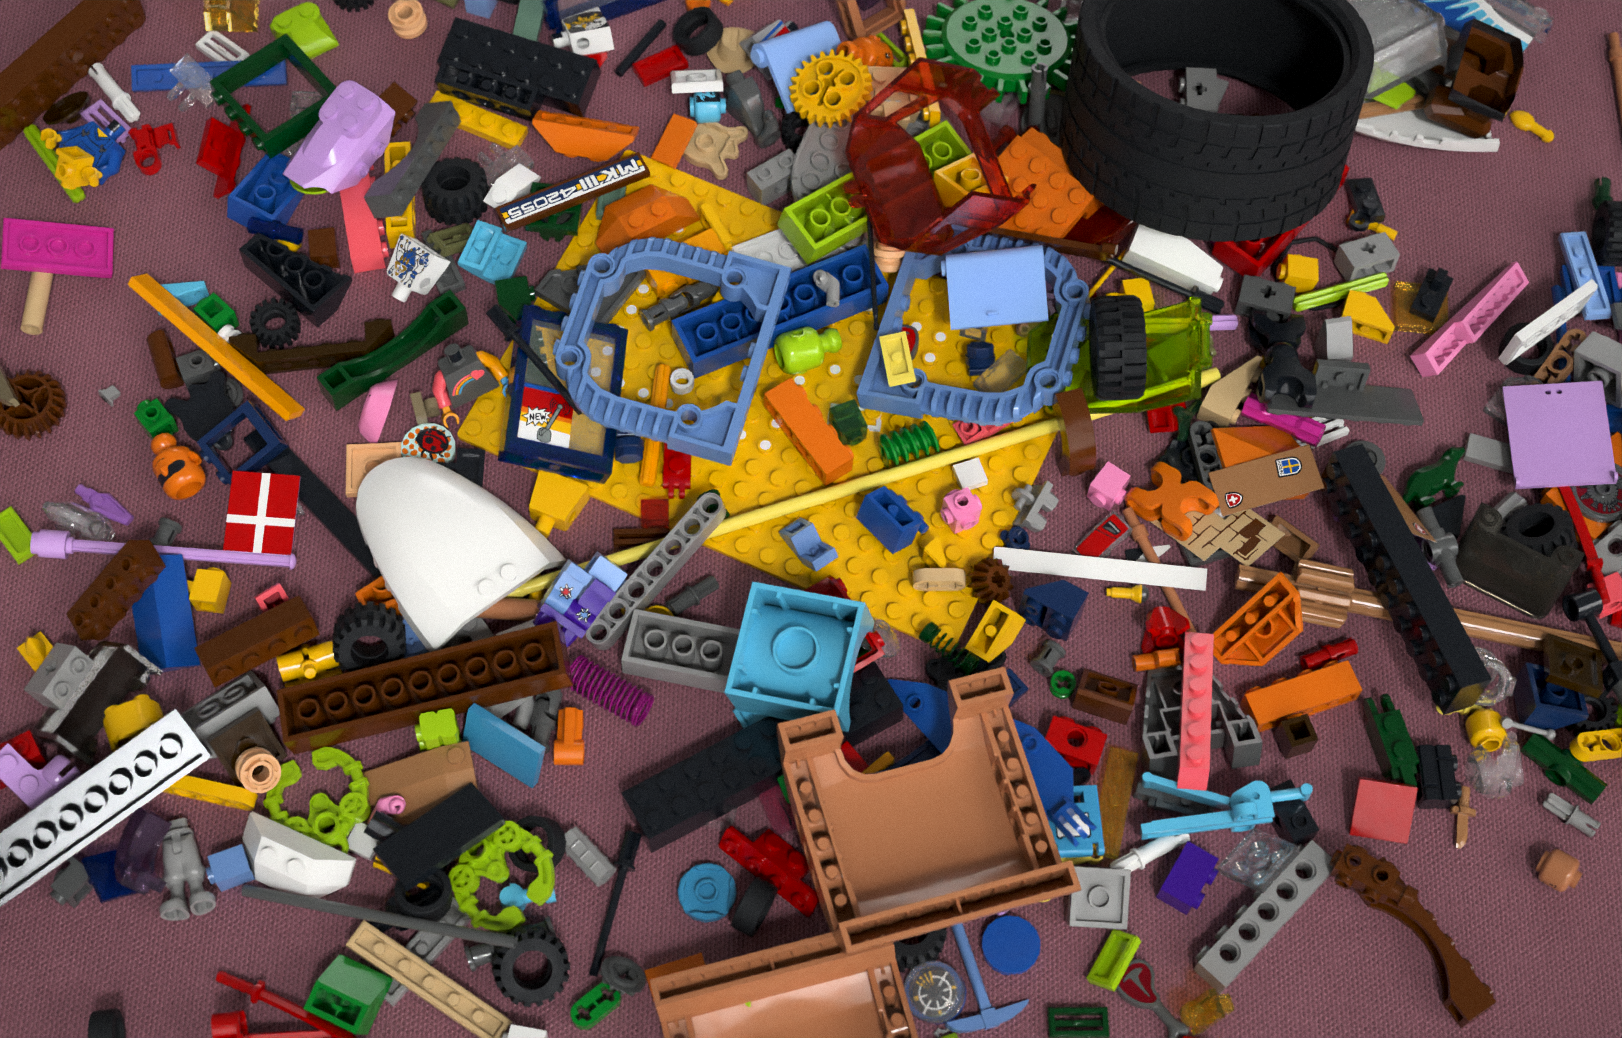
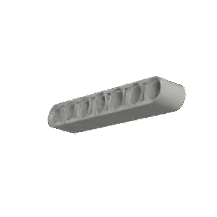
(659, 557)

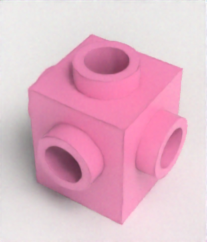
(961, 509)

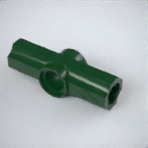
(1563, 768)

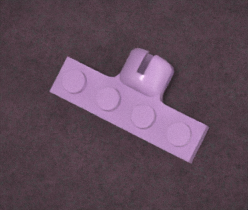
(31, 784)

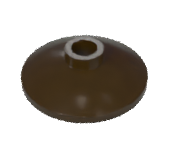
(67, 109)

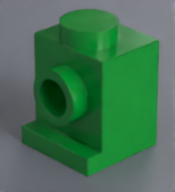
(215, 313)
(155, 418)

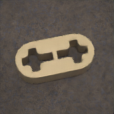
(939, 579)

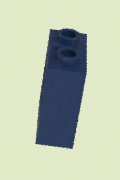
(274, 446)

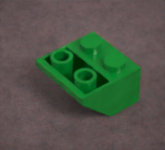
(349, 995)

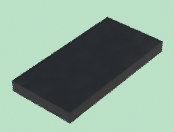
(439, 836)

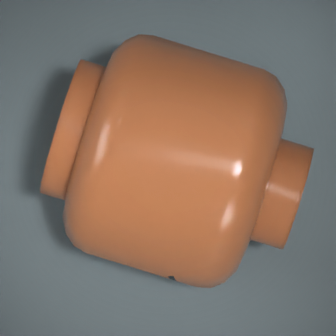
(1558, 870)

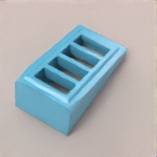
(187, 292)

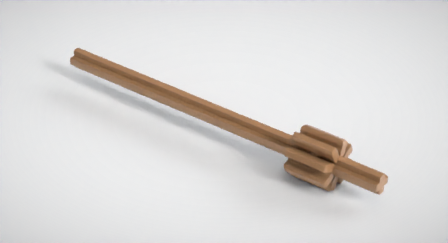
(1329, 594)

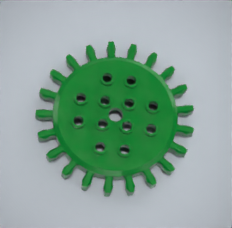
(974, 39)

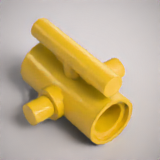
(308, 664)

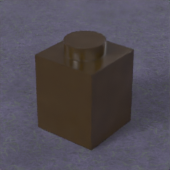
(1296, 736)

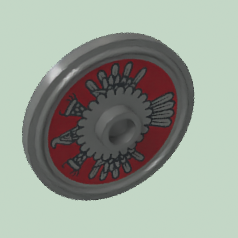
(1601, 502)

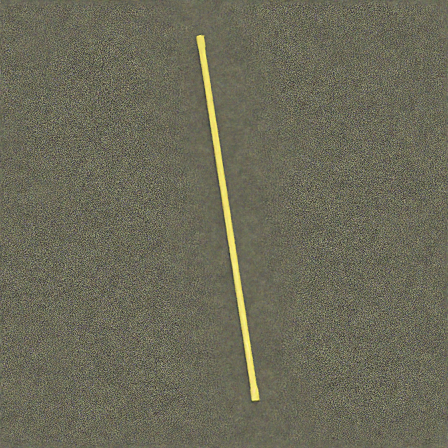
(841, 490)

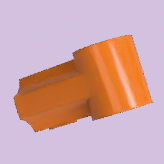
(569, 741)

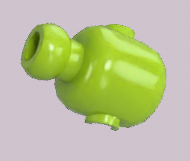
(805, 348)

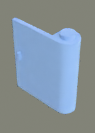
(788, 51)
(996, 287)

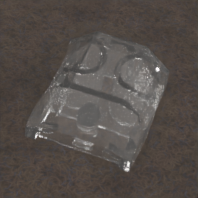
(76, 517)

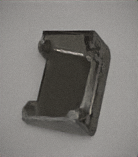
(1510, 569)

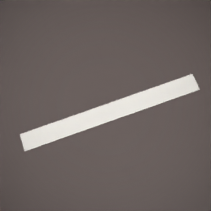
(1102, 568)

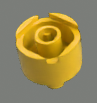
(129, 719)

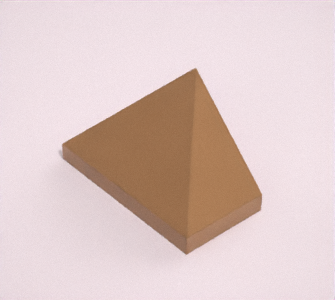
(1295, 542)

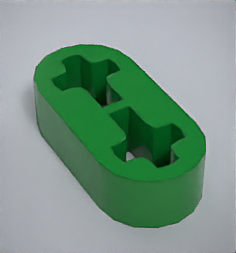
(599, 1012)

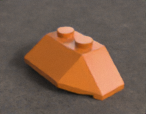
(583, 136)
(644, 215)
(1261, 625)

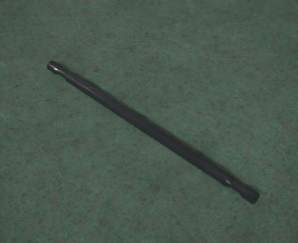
(872, 273)

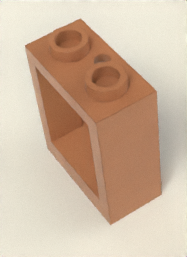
(855, 27)

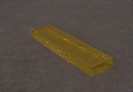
(1115, 798)

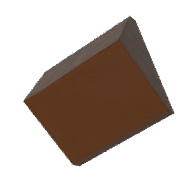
(1105, 696)

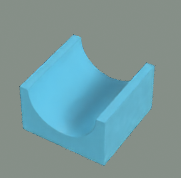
(796, 653)

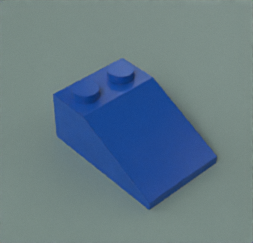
(264, 193)

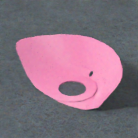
(376, 410)

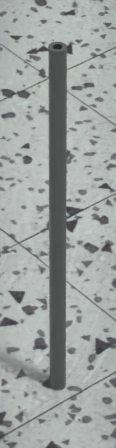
(380, 916)

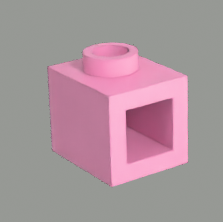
(1108, 487)

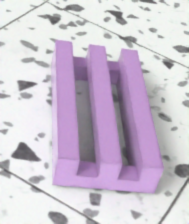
(110, 113)

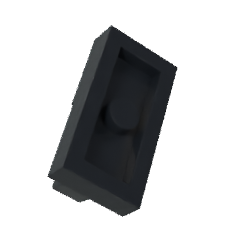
(1431, 294)

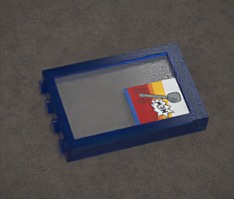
(538, 422)

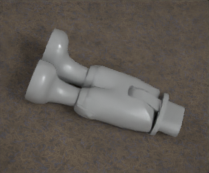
(183, 864)

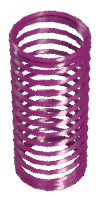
(637, 707)

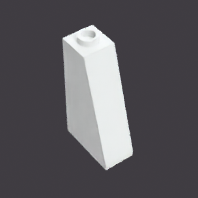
(1173, 259)

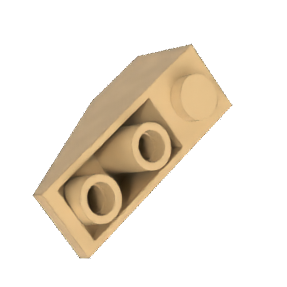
(1226, 394)

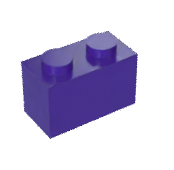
(1187, 878)

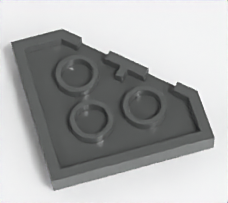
(560, 285)

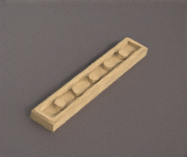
(427, 982)

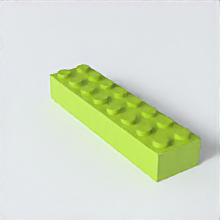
(825, 217)

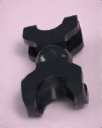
(1283, 368)

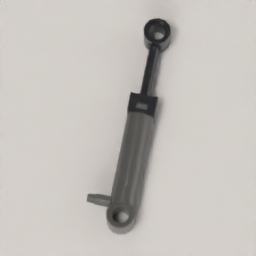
(1584, 606)

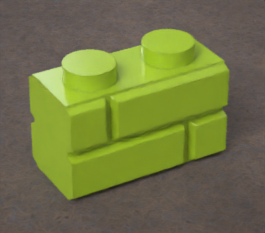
(437, 729)

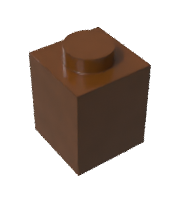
(324, 247)

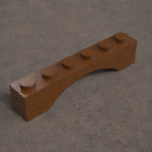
(1462, 990)

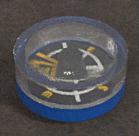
(935, 992)

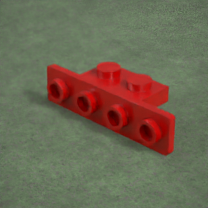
(221, 152)
(775, 863)

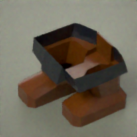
(1479, 87)

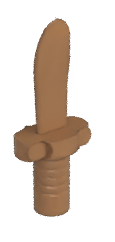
(1463, 812)

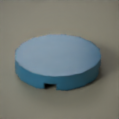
(707, 892)

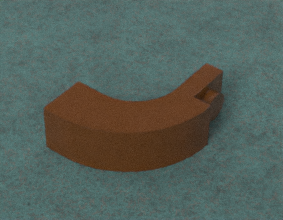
(1075, 431)

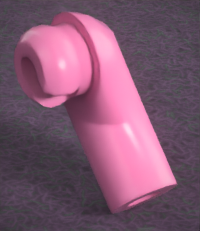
(389, 805)

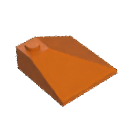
(1246, 444)

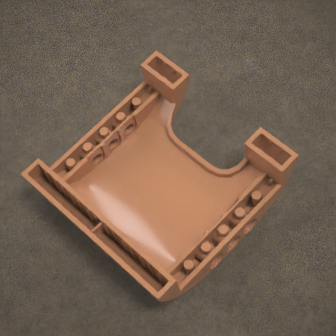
(926, 838)
(793, 993)

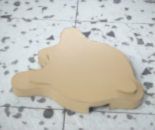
(714, 144)

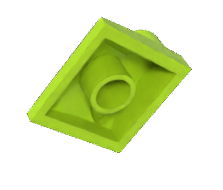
(305, 28)

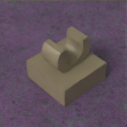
(425, 408)

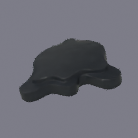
(205, 409)
(1180, 457)
(942, 671)

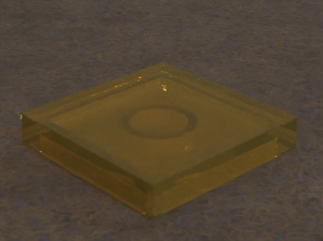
(1403, 298)

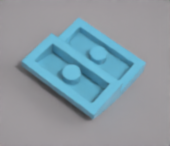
(491, 253)

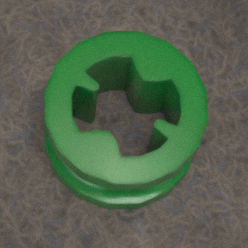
(1062, 676)

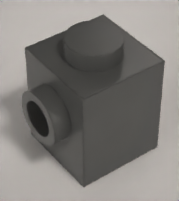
(197, 367)

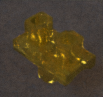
(1206, 1010)

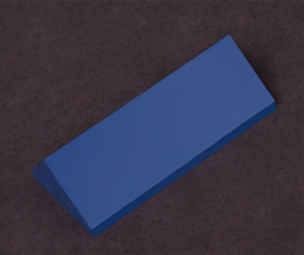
(166, 619)

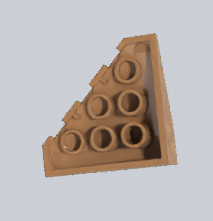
(424, 780)

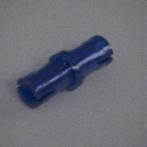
(275, 230)

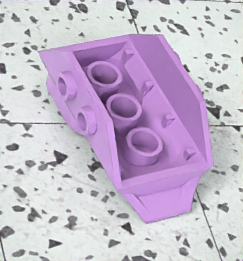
(344, 141)

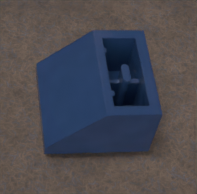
(1053, 607)

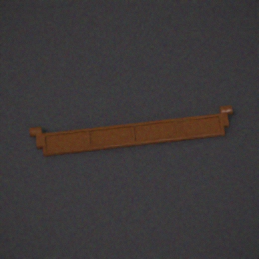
(1060, 245)

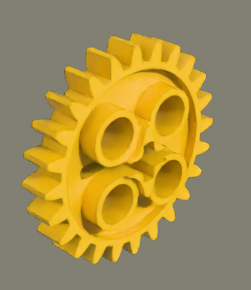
(830, 88)

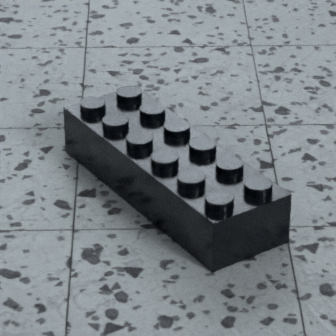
(561, 75)

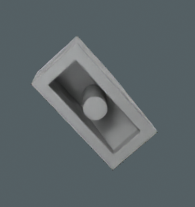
(1335, 340)

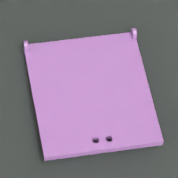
(1558, 435)

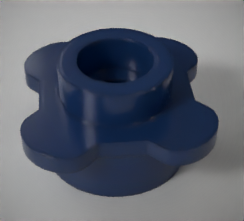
(1018, 534)

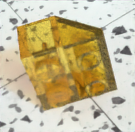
(231, 15)

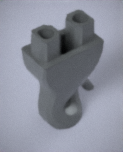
(747, 107)

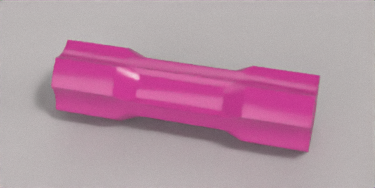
(1301, 428)

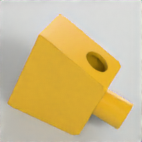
(556, 502)

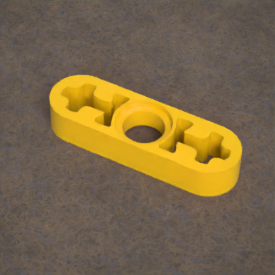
(1580, 745)

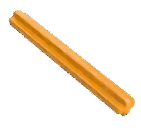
(652, 448)

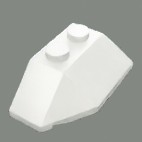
(293, 860)

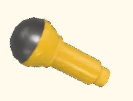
(1138, 593)

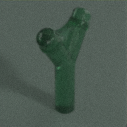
(1184, 418)

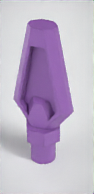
(105, 504)

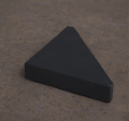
(1450, 514)

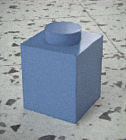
(229, 868)

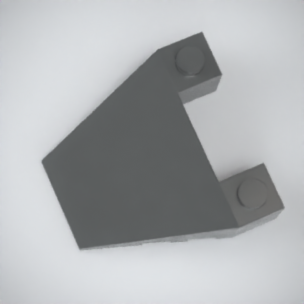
(1162, 719)

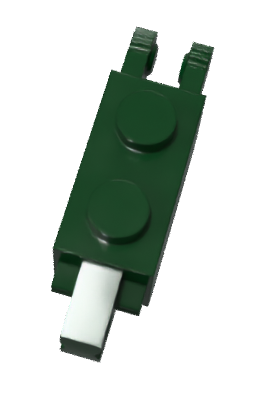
(1391, 741)

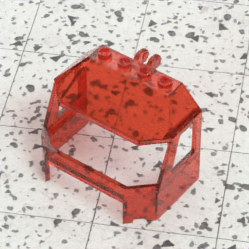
(895, 174)

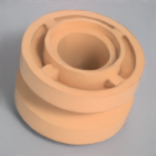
(407, 18)
(887, 257)
(263, 781)

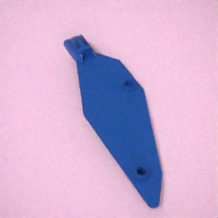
(1049, 769)

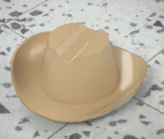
(728, 53)

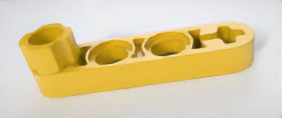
(213, 792)

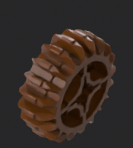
(36, 391)

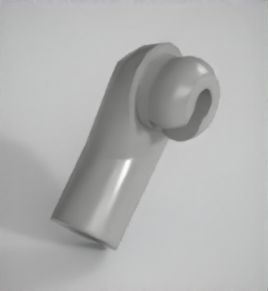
(829, 285)

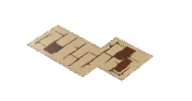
(1241, 535)

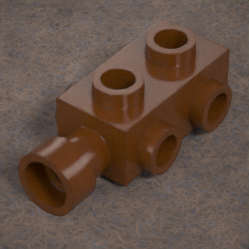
(1365, 879)

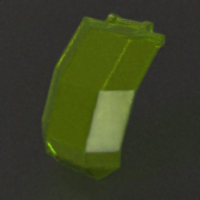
(1175, 358)

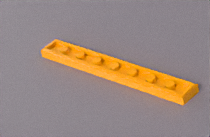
(216, 347)

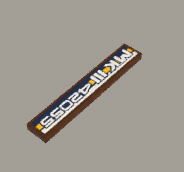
(572, 192)

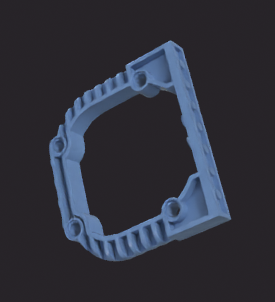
(972, 405)
(716, 429)

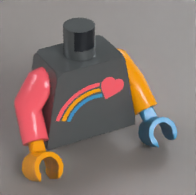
(465, 376)

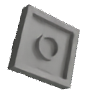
(1102, 898)

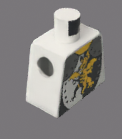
(585, 33)

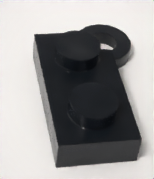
(1364, 203)

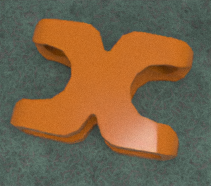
(1171, 501)

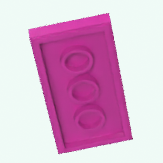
(57, 248)

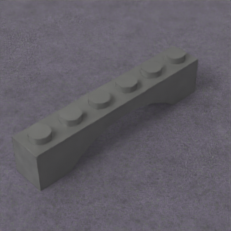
(395, 190)

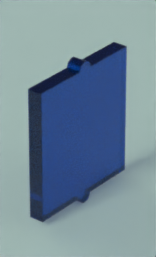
(102, 877)

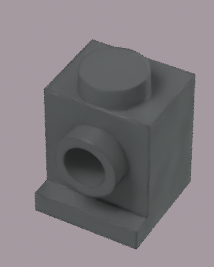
(71, 884)

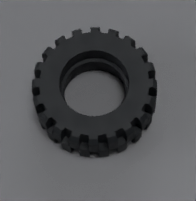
(1117, 347)

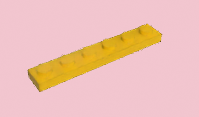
(914, 45)

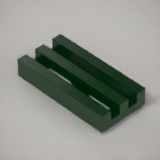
(1078, 1011)

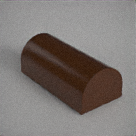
(164, 360)

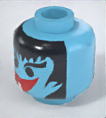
(707, 107)

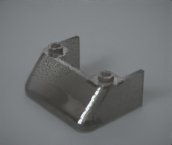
(113, 675)

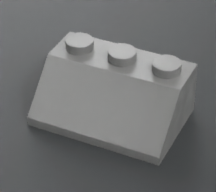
(231, 704)

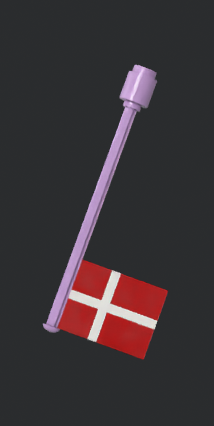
(256, 530)

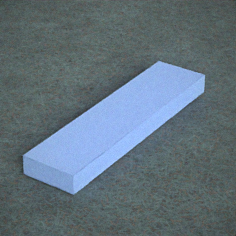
(1582, 269)

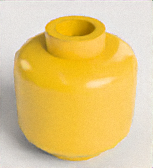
(1485, 729)

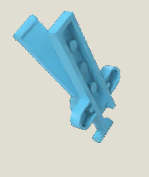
(1246, 807)

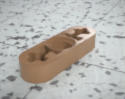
(1557, 353)

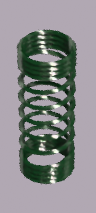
(967, 665)

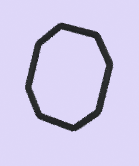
(1305, 240)

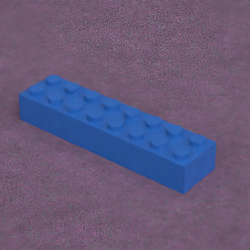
(725, 329)

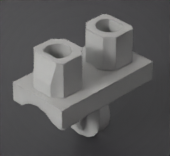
(1029, 503)

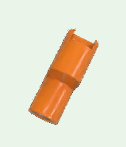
(1156, 660)

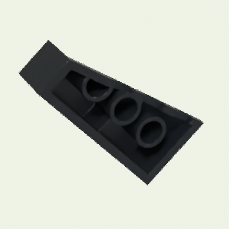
(307, 285)

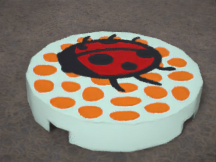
(430, 443)

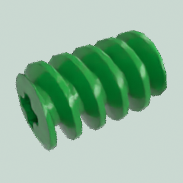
(907, 442)

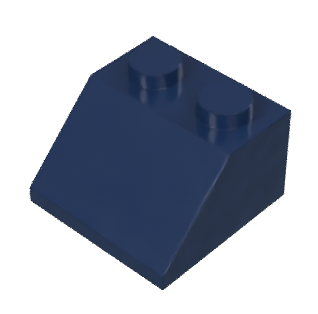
(1546, 704)

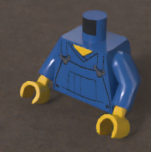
(96, 142)

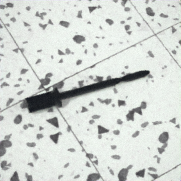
(1208, 301)
(511, 332)
(625, 864)

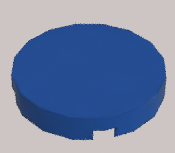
(1010, 945)

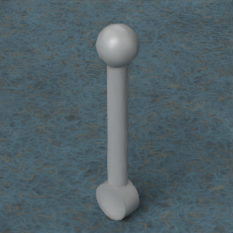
(1506, 722)

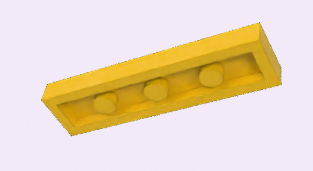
(485, 123)

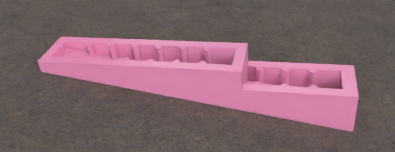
(1469, 321)

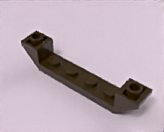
(316, 357)

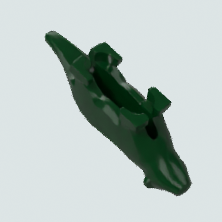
(1433, 478)

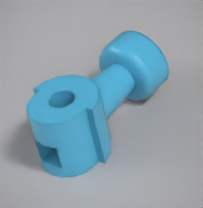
(516, 896)

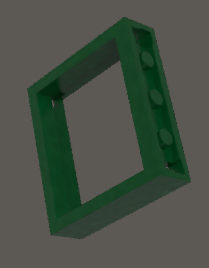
(253, 66)

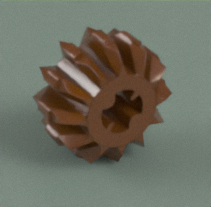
(990, 580)

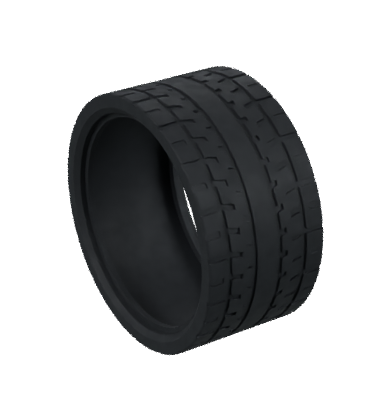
(1205, 169)

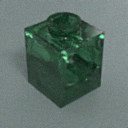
(848, 423)

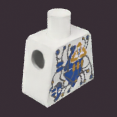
(414, 267)

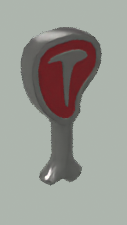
(1139, 991)

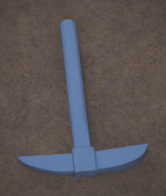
(988, 1016)

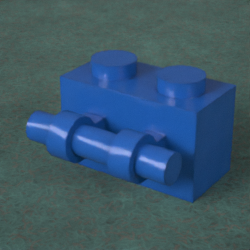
(890, 519)

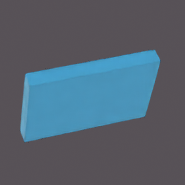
(503, 745)

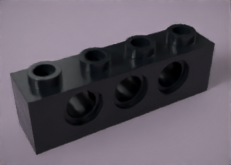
(488, 90)

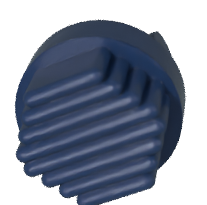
(979, 357)
(628, 447)

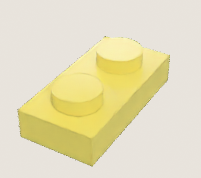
(897, 359)

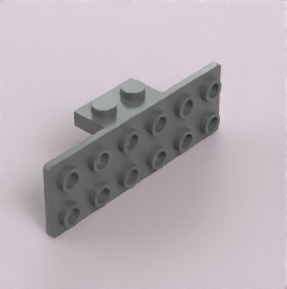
(1345, 395)

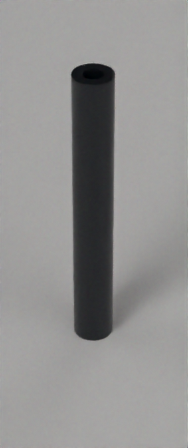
(640, 48)

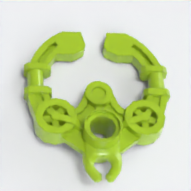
(323, 813)
(492, 865)

